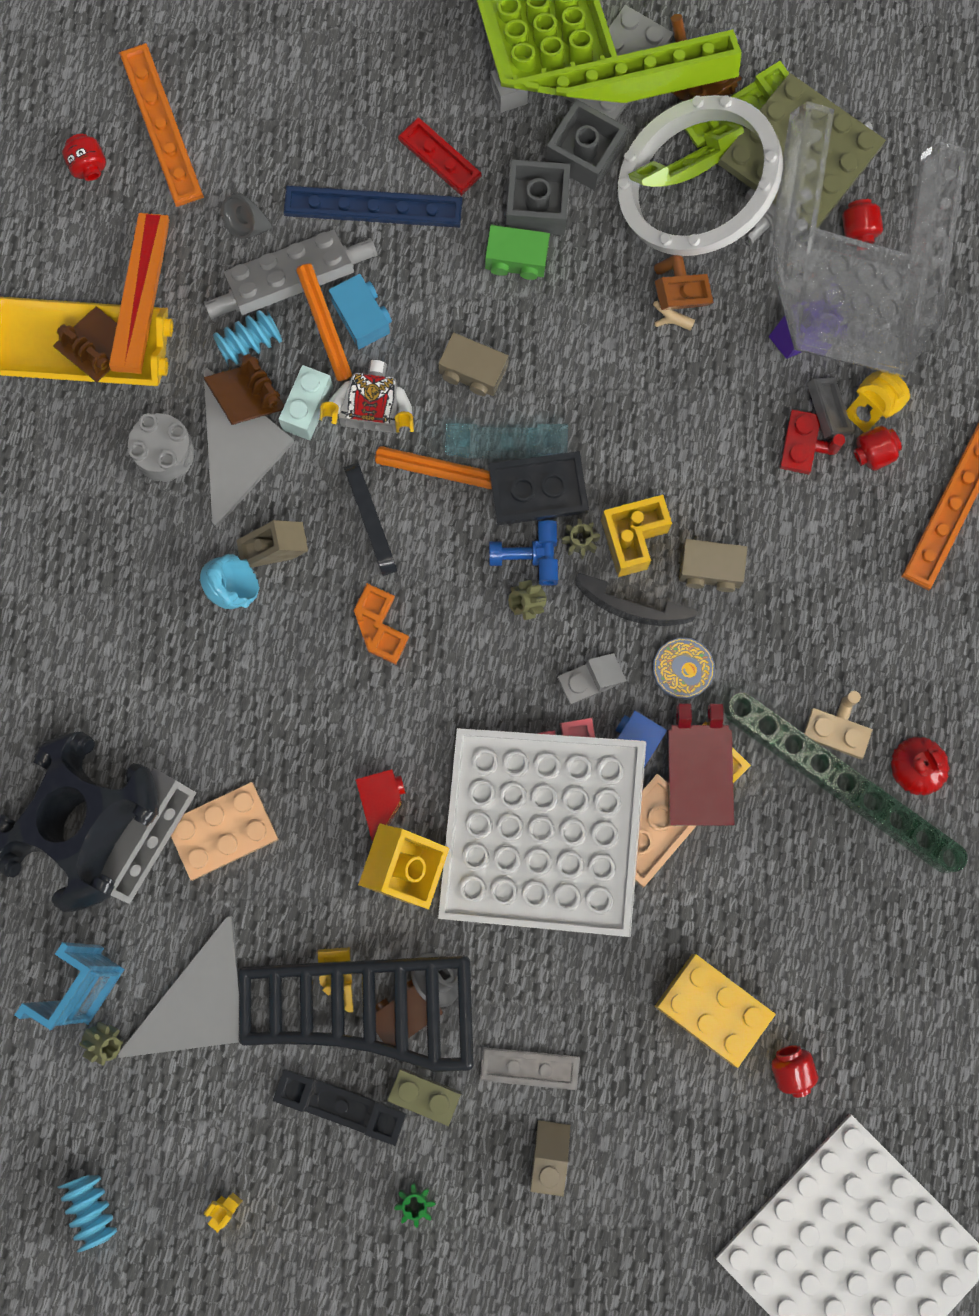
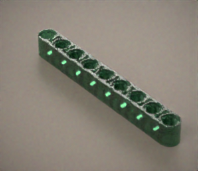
(859, 785)

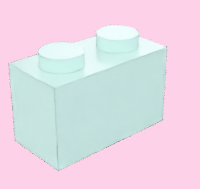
(304, 402)

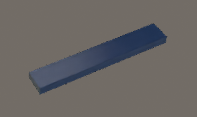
(373, 206)

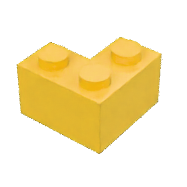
(628, 528)

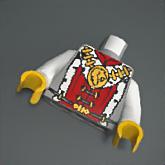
(370, 402)

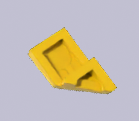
(337, 955)

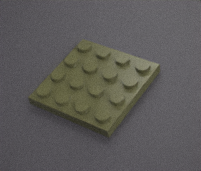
(849, 150)

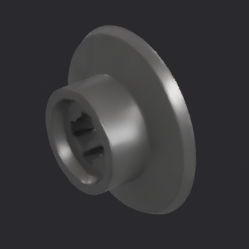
(447, 983)

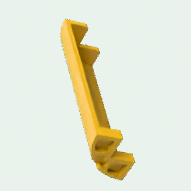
(30, 332)

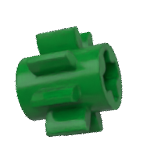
(421, 1198)

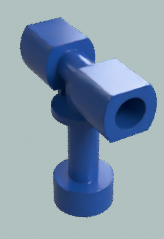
(541, 553)

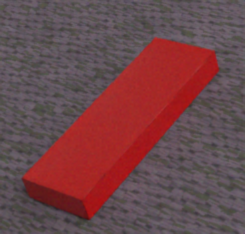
(439, 156)

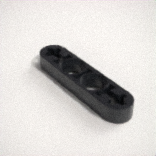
(370, 519)

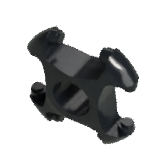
(106, 818)

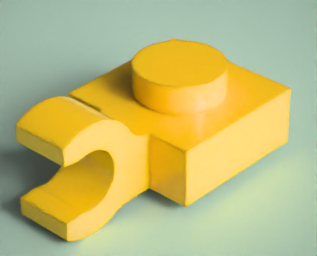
(222, 1211)

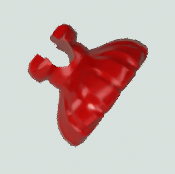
(911, 771)

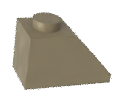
(273, 543)
(550, 1158)

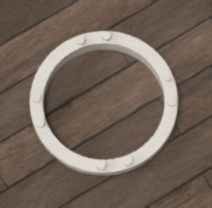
(666, 126)

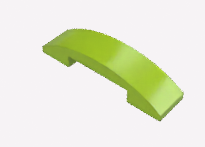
(754, 94)
(692, 165)

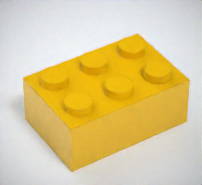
(715, 1010)

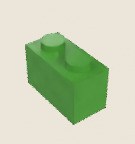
(517, 252)

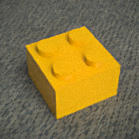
(403, 866)

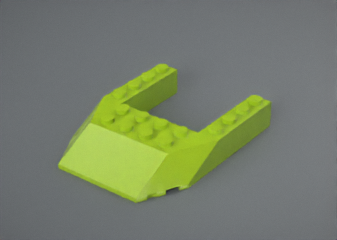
(570, 53)

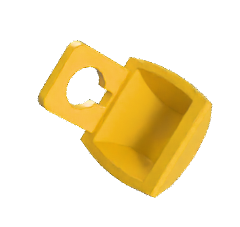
(884, 393)

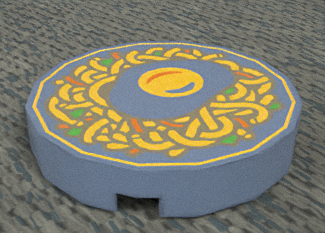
(683, 668)

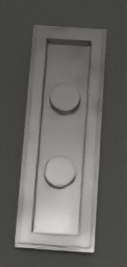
(529, 1068)

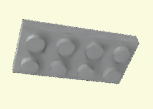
(629, 34)

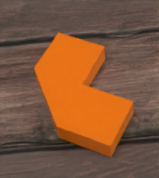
(370, 614)

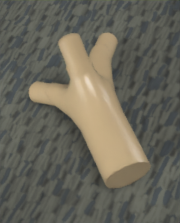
(673, 317)

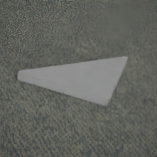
(238, 455)
(199, 1006)

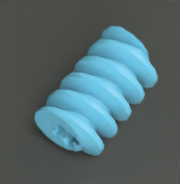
(247, 337)
(88, 1211)

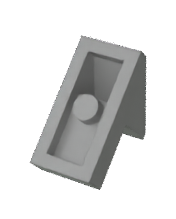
(592, 678)

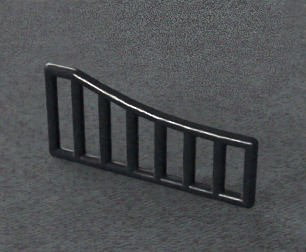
(369, 1041)

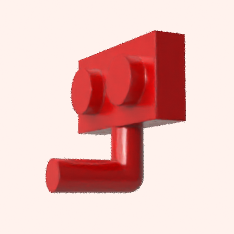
(802, 442)

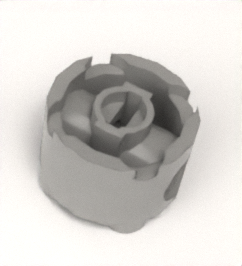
(161, 447)

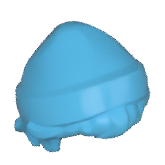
(229, 582)

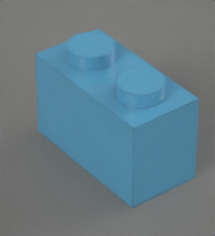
(359, 310)

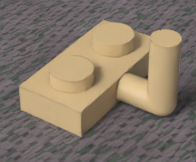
(837, 731)

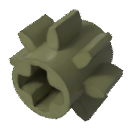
(574, 543)
(527, 600)
(101, 1043)

